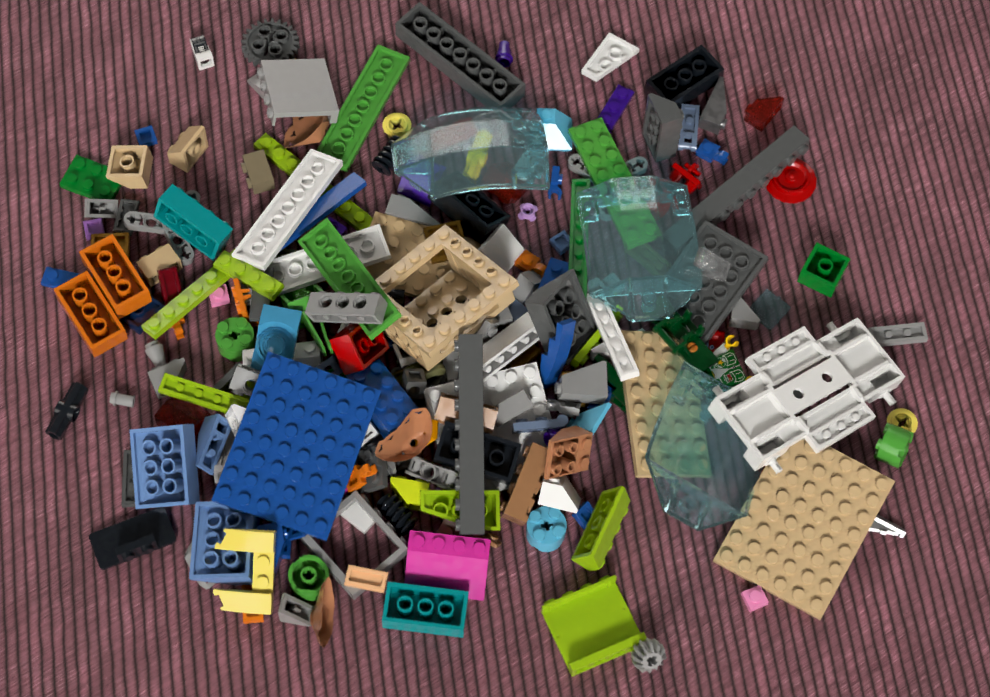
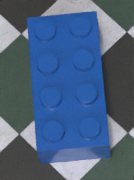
(393, 401)

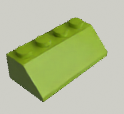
(601, 529)

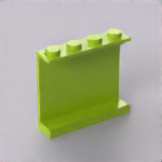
(591, 625)

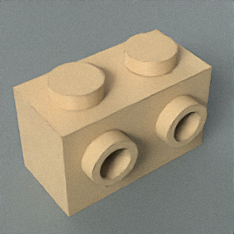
(161, 258)

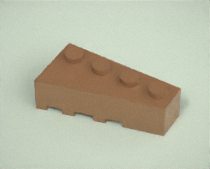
(526, 485)

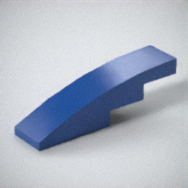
(558, 351)

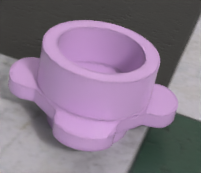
(527, 207)

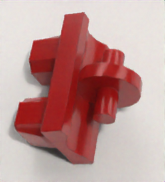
(679, 172)

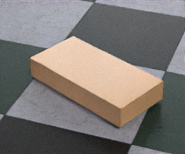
(366, 578)

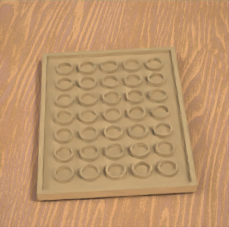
(805, 525)

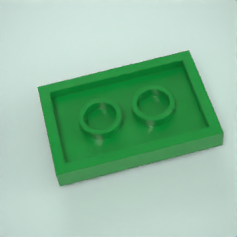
(89, 179)

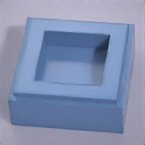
(560, 242)

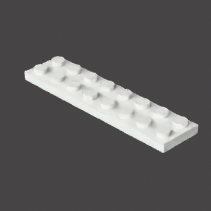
(287, 209)
(299, 271)

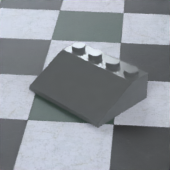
(557, 302)

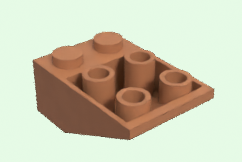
(568, 452)

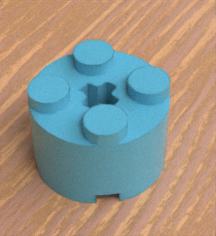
(547, 518)

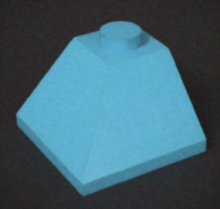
(556, 129)
(591, 418)

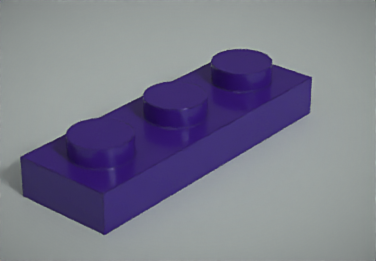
(616, 106)

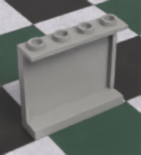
(297, 89)

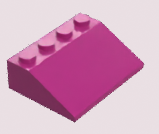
(448, 562)

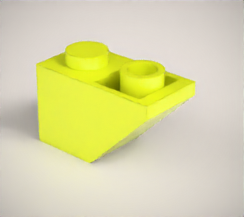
(409, 490)

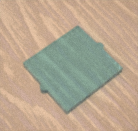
(769, 309)

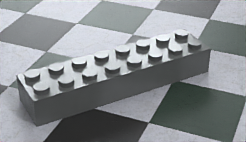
(459, 58)

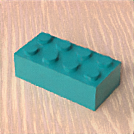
(192, 222)
(425, 609)

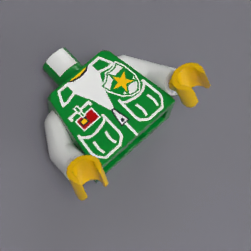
(728, 368)

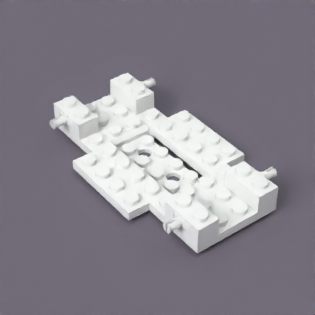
(766, 415)

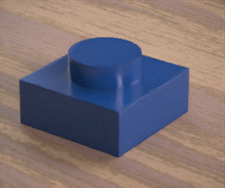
(146, 136)
(583, 514)

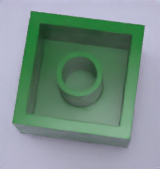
(823, 270)

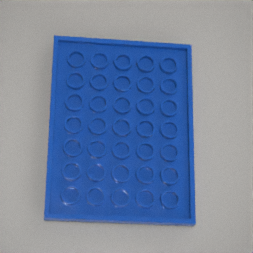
(296, 446)

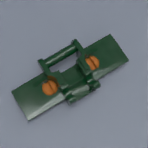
(690, 345)

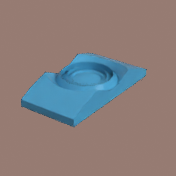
(276, 334)

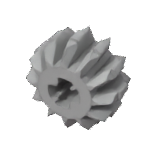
(648, 655)

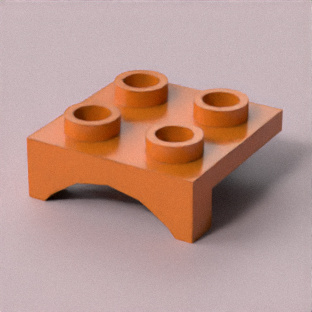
(240, 301)

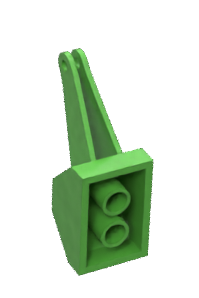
(298, 301)

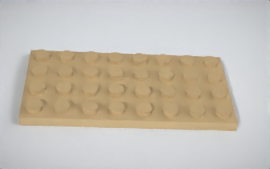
(647, 392)

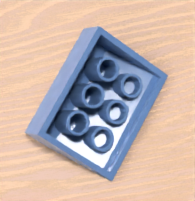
(164, 466)
(216, 564)

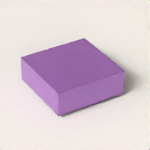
(93, 226)

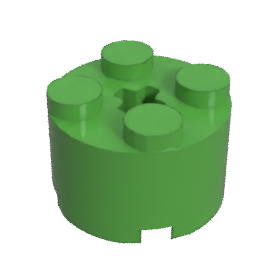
(233, 337)
(894, 445)
(299, 573)

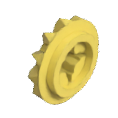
(395, 119)
(900, 415)

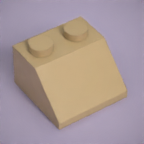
(188, 148)
(130, 166)

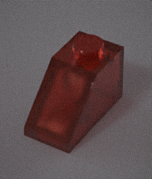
(762, 111)

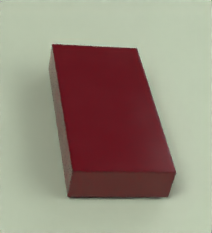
(169, 283)

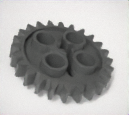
(259, 42)

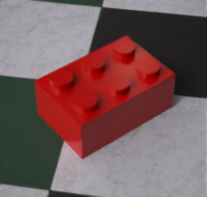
(355, 349)

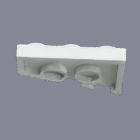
(608, 56)

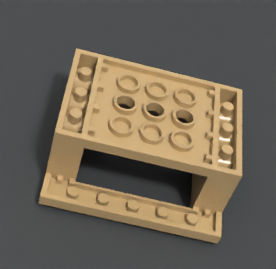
(471, 278)

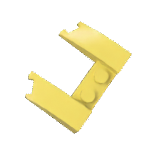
(260, 598)

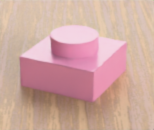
(220, 296)
(754, 598)

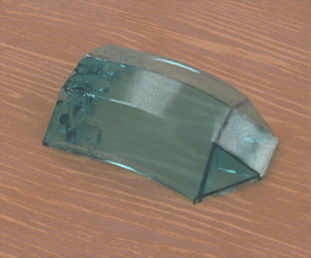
(474, 152)
(640, 246)
(695, 459)

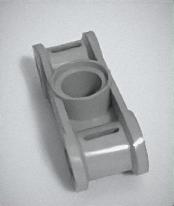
(442, 476)

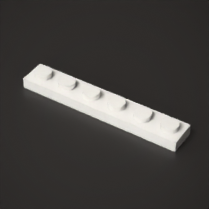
(613, 339)

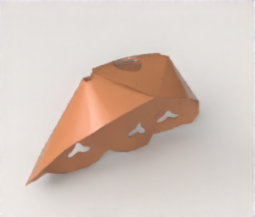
(307, 130)
(403, 435)
(322, 614)

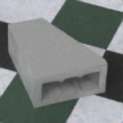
(584, 385)

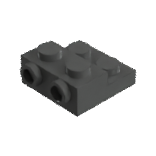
(380, 479)

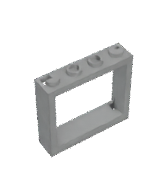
(387, 528)

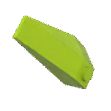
(442, 504)

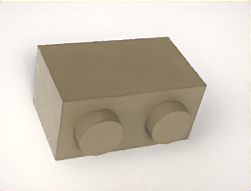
(258, 172)

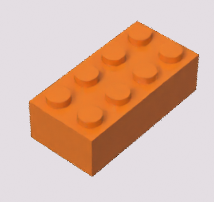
(115, 276)
(90, 314)

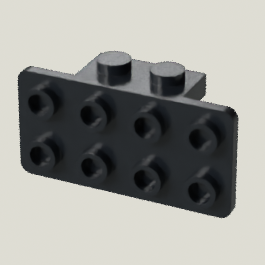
(132, 538)

